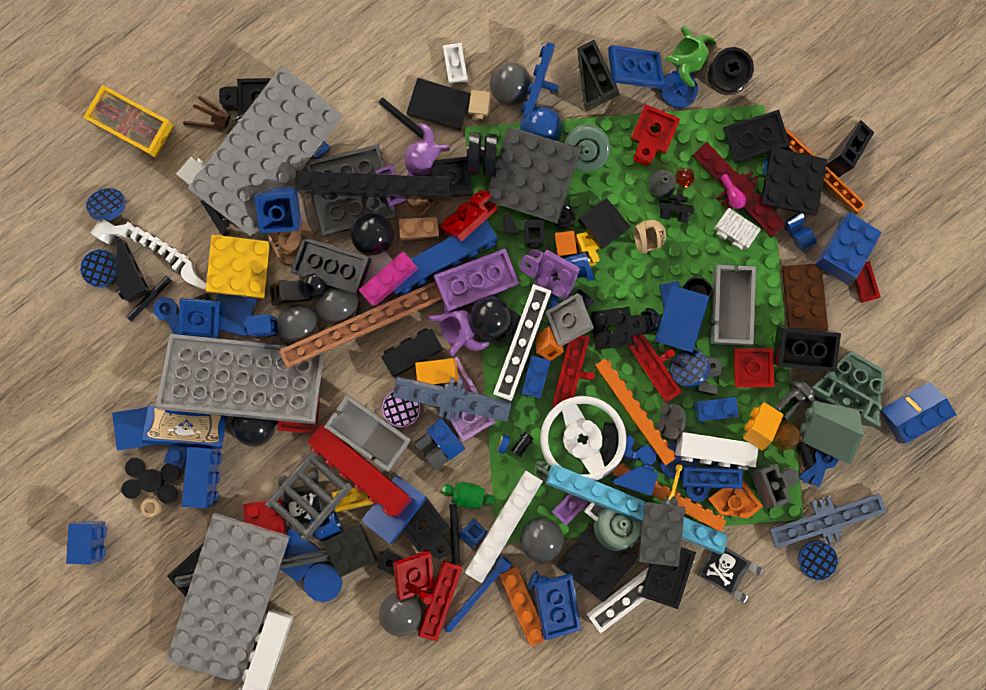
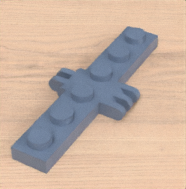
(452, 399)
(827, 520)

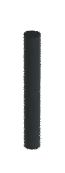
(401, 117)
(149, 298)
(454, 533)

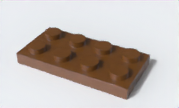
(805, 296)

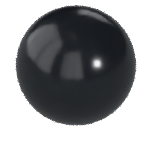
(372, 234)
(490, 318)
(253, 431)

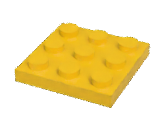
(237, 266)

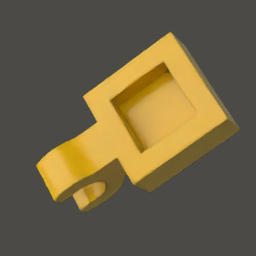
(588, 246)

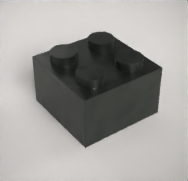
(350, 550)

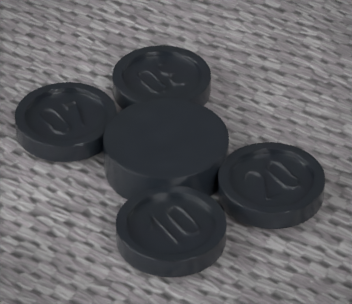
(150, 480)

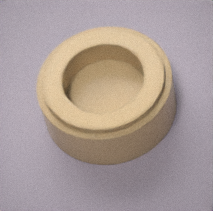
(150, 507)

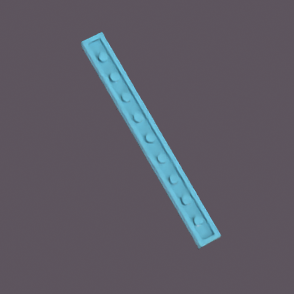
(629, 506)

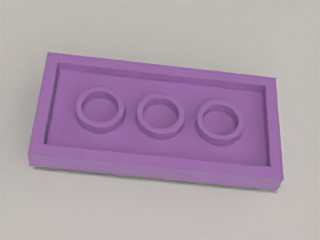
(476, 280)

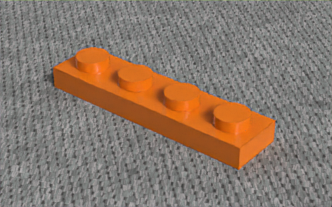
(522, 605)

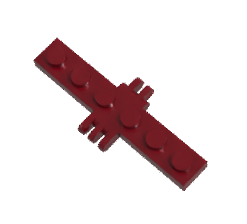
(717, 167)

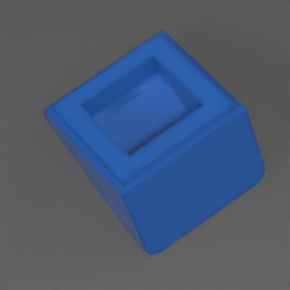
(472, 533)

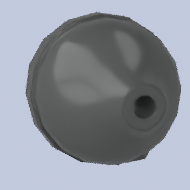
(662, 184)

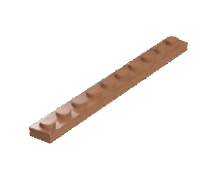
(360, 325)

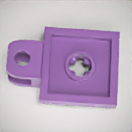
(544, 270)

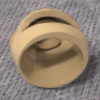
(649, 235)

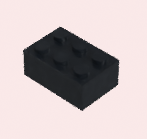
(806, 348)

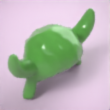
(690, 54)

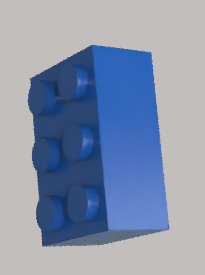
(848, 248)
(201, 477)

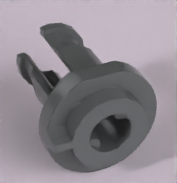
(800, 394)

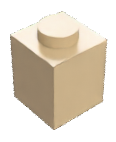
(479, 105)

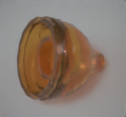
(786, 436)

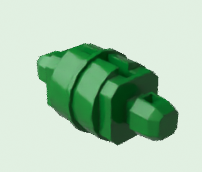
(468, 495)

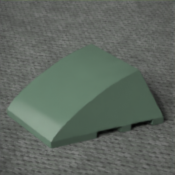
(855, 386)

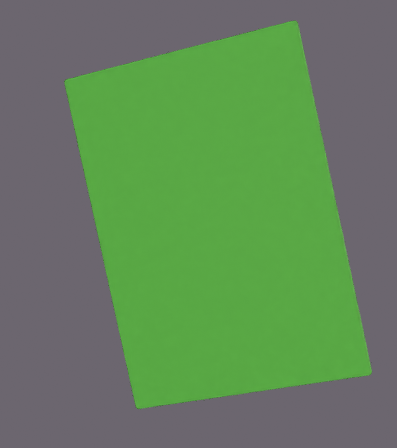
(633, 281)

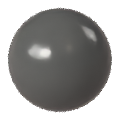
(510, 83)
(336, 306)
(297, 323)
(542, 539)
(400, 617)

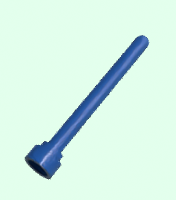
(501, 565)

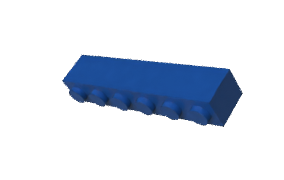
(447, 254)

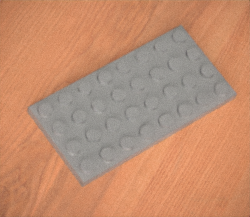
(265, 148)
(238, 380)
(227, 598)

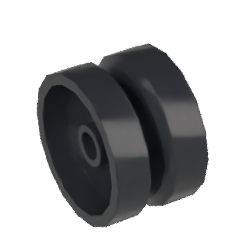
(730, 71)
(480, 154)

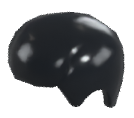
(699, 285)

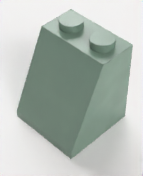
(832, 430)

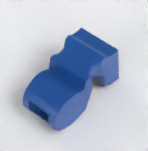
(801, 234)
(645, 453)

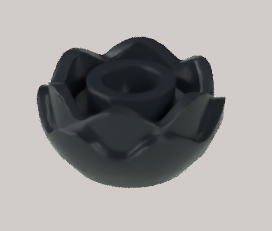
(569, 218)
(313, 285)
(654, 318)

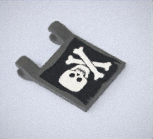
(307, 494)
(727, 571)

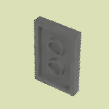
(661, 534)

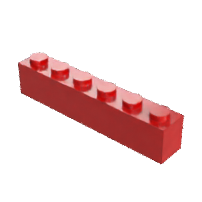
(360, 471)

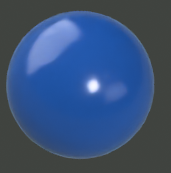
(543, 123)

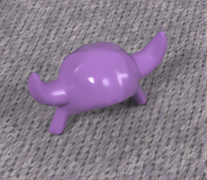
(422, 154)
(457, 330)

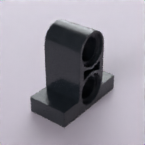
(287, 292)

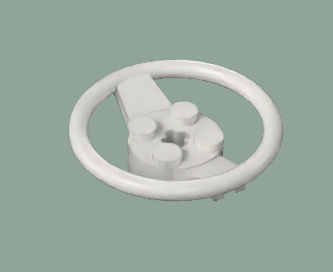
(577, 424)

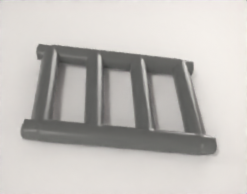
(331, 502)

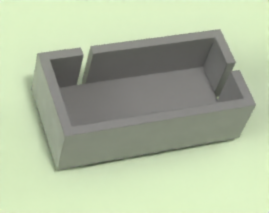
(733, 305)
(368, 433)

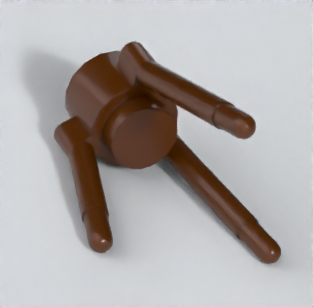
(219, 117)

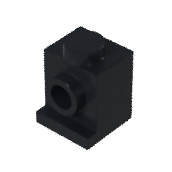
(537, 227)
(384, 556)

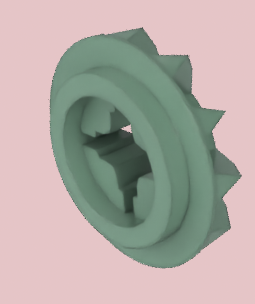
(542, 470)

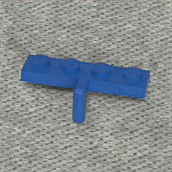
(540, 73)

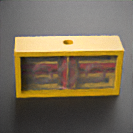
(129, 121)

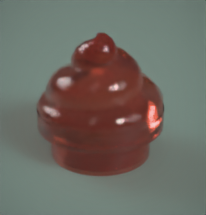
(685, 177)

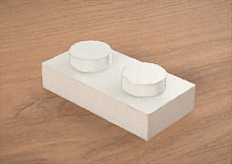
(455, 63)

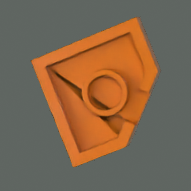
(735, 502)

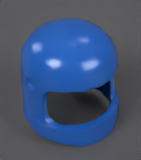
(581, 261)
(329, 528)

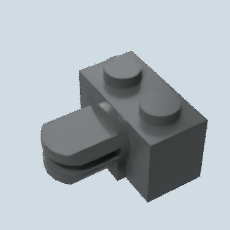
(773, 484)

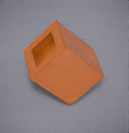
(565, 244)
(547, 345)

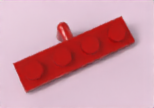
(654, 367)
(571, 370)
(439, 600)

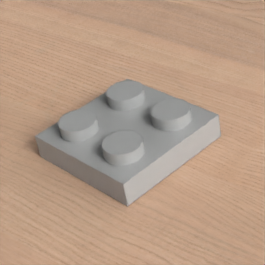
(569, 319)

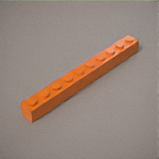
(831, 181)
(635, 412)
(694, 510)

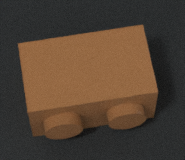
(419, 229)

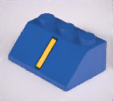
(917, 413)

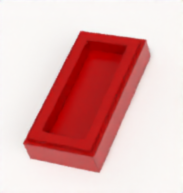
(866, 284)

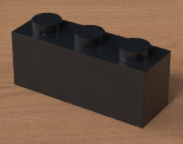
(411, 352)

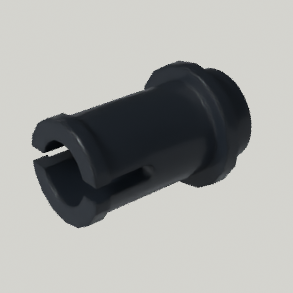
(522, 444)
(806, 454)

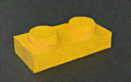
(352, 500)

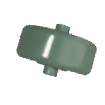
(593, 145)
(616, 530)

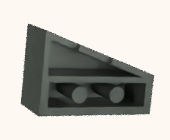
(595, 77)

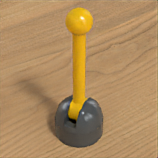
(671, 500)

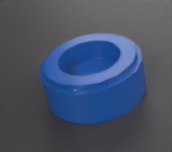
(503, 444)

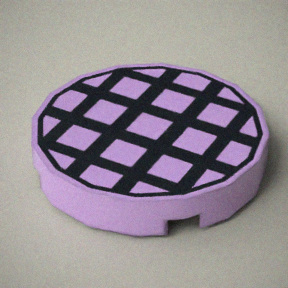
(400, 411)

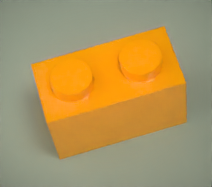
(437, 371)
(762, 426)

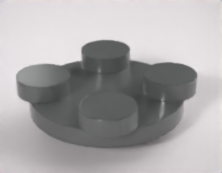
(671, 420)

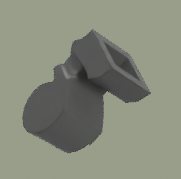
(714, 370)
(431, 451)

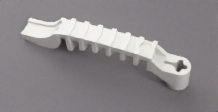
(107, 232)

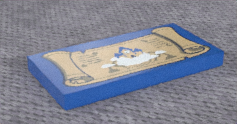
(184, 428)

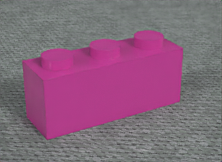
(388, 279)

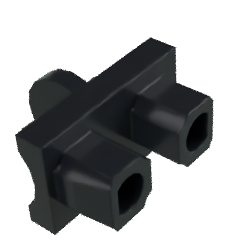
(684, 210)

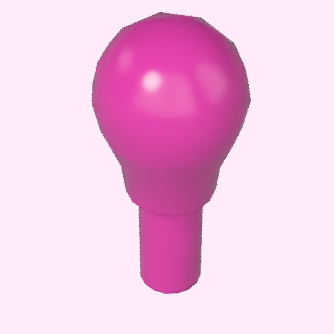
(735, 196)

